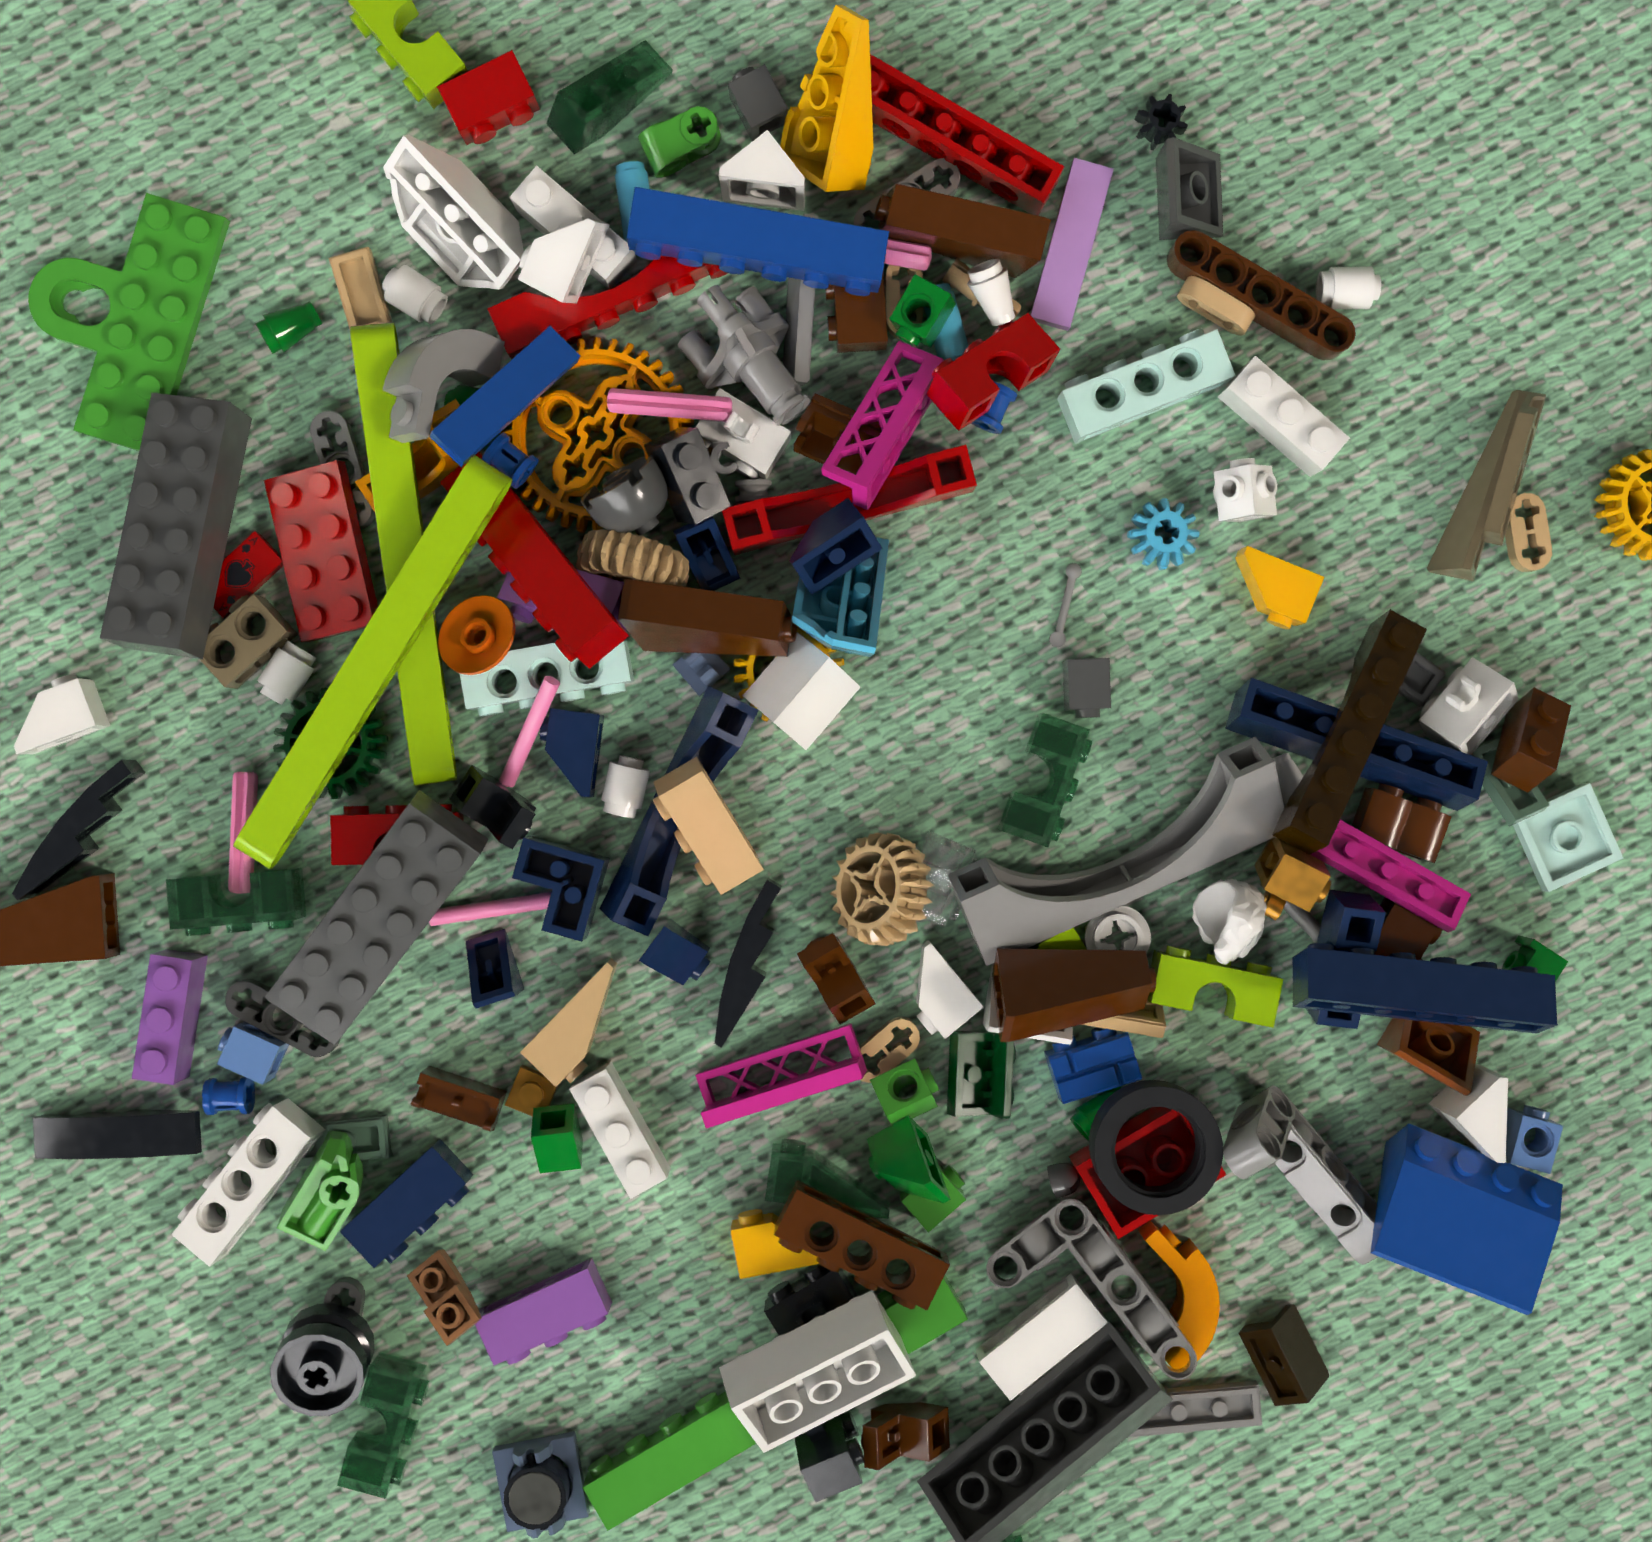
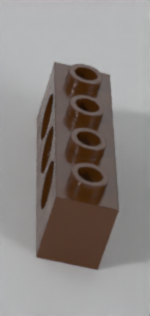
(887, 1243)

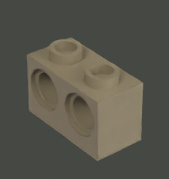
(250, 650)

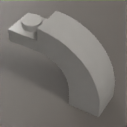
(423, 366)

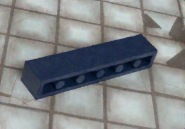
(1396, 759)
(1424, 989)

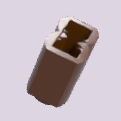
(1401, 824)

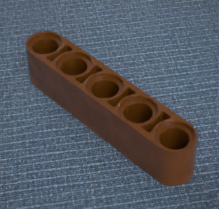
(1280, 295)

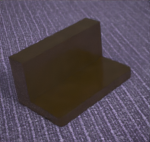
(1285, 1357)

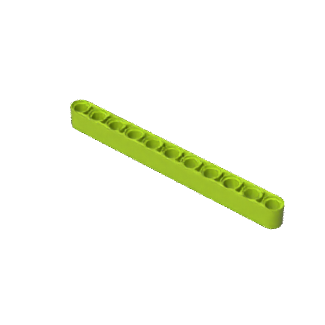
(399, 531)
(373, 661)

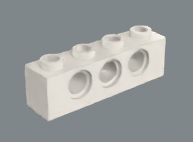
(201, 1226)

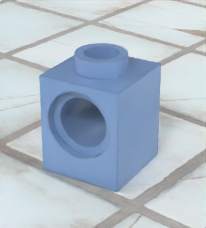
(251, 1052)
(1542, 1150)

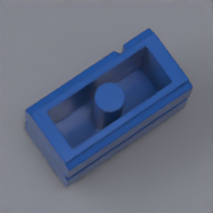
(1092, 1064)

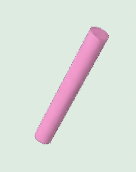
(529, 731)
(491, 909)

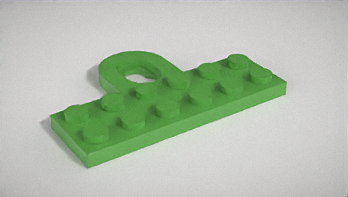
(150, 318)

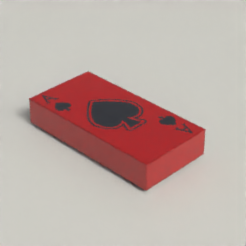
(245, 571)

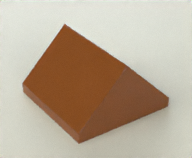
(1436, 1049)

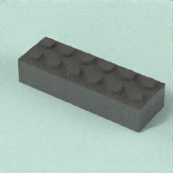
(176, 526)
(377, 917)
(1045, 1439)

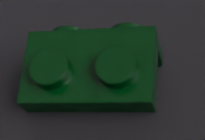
(980, 1074)

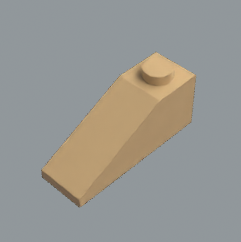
(569, 1036)

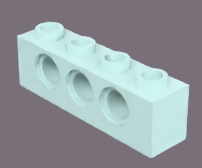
(1202, 352)
(482, 692)

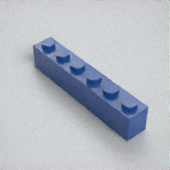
(756, 241)

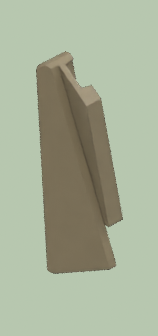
(1491, 491)

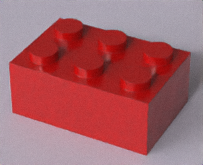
(1150, 1152)

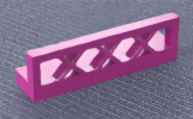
(895, 433)
(1395, 876)
(785, 1090)

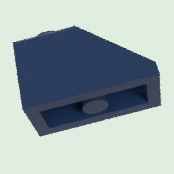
(833, 546)
(574, 746)
(676, 954)

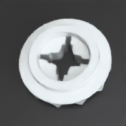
(1128, 921)

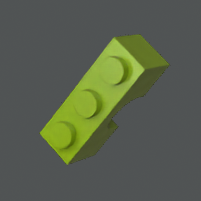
(423, 63)
(1250, 992)

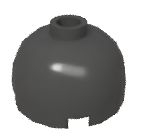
(629, 497)

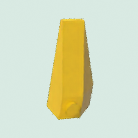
(833, 123)

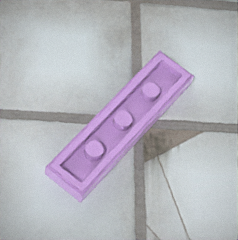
(1071, 244)

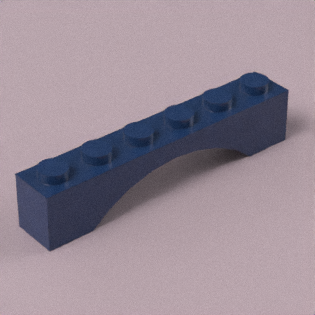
(647, 868)

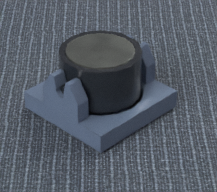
(539, 1488)

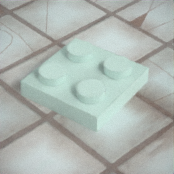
(1568, 838)

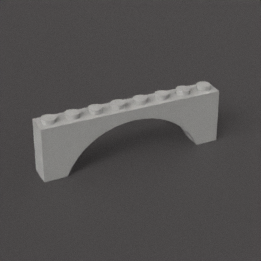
(1228, 815)

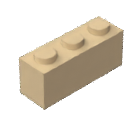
(706, 826)

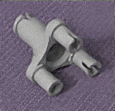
(746, 352)

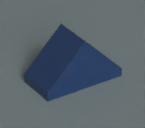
(707, 554)
(492, 969)

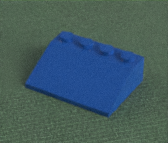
(1465, 1218)

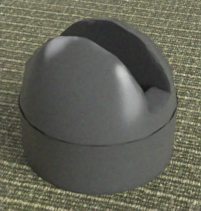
(1063, 1179)

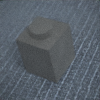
(757, 101)
(1086, 686)

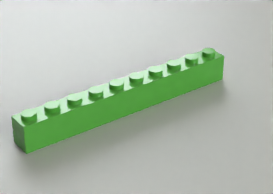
(713, 1433)

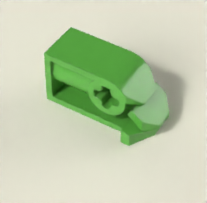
(319, 1201)

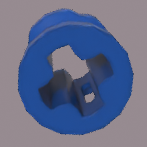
(992, 419)
(510, 460)
(228, 1096)

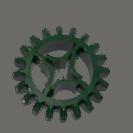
(365, 750)

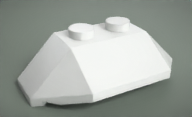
(453, 215)

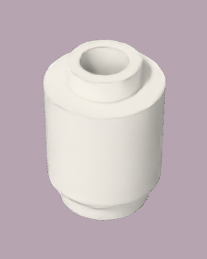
(1348, 287)
(414, 294)
(286, 673)
(625, 787)

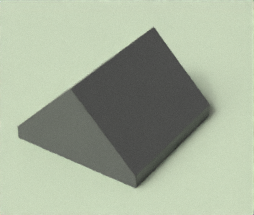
(1188, 190)

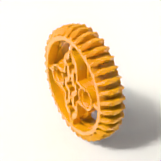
(585, 452)

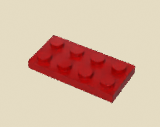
(322, 550)

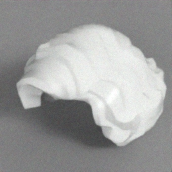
(1230, 918)

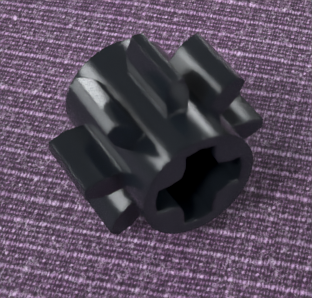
(1163, 108)

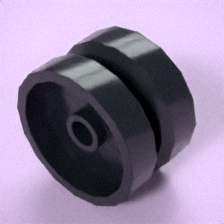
(322, 1360)

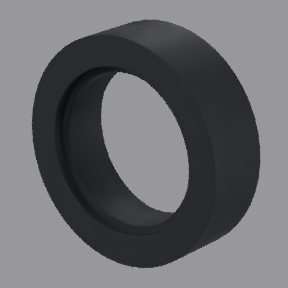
(1184, 1190)

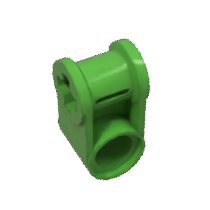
(675, 143)

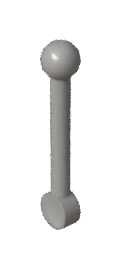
(1058, 638)

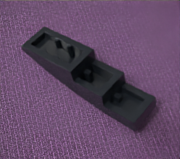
(70, 837)
(742, 975)
(117, 1134)

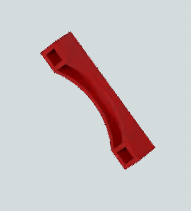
(528, 314)
(908, 486)

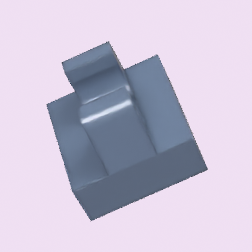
(701, 670)

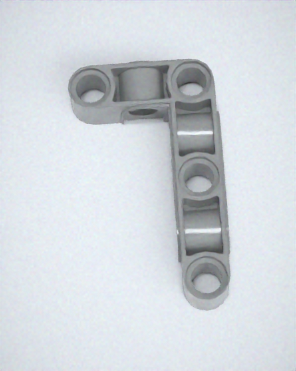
(1312, 1168)
(1103, 1262)

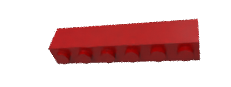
(548, 580)

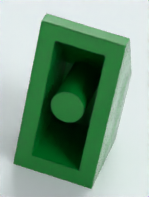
(907, 1160)

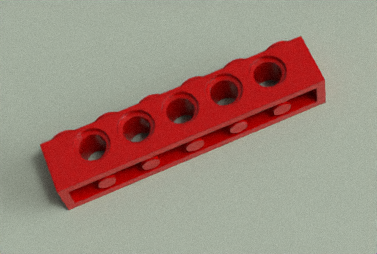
(961, 138)

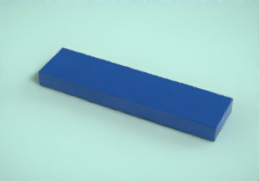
(504, 396)

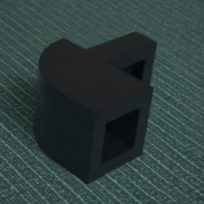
(494, 806)

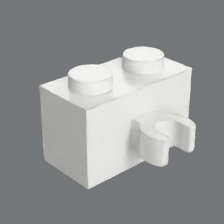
(753, 438)
(1468, 707)

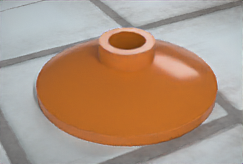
(465, 628)

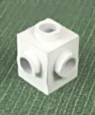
(1245, 491)

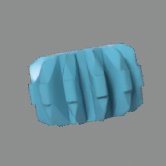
(1173, 524)

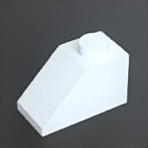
(563, 259)
(61, 715)
(942, 994)

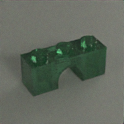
(1061, 748)
(199, 902)
(393, 1390)

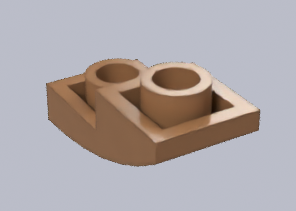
(446, 1296)

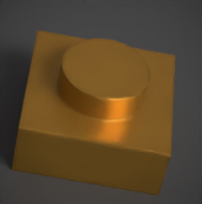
(530, 1091)

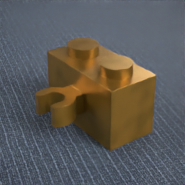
(1290, 877)

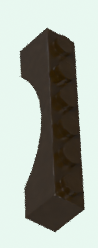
(1332, 776)

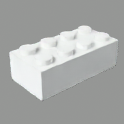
(816, 1371)

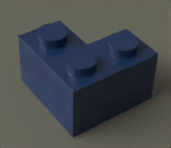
(574, 880)

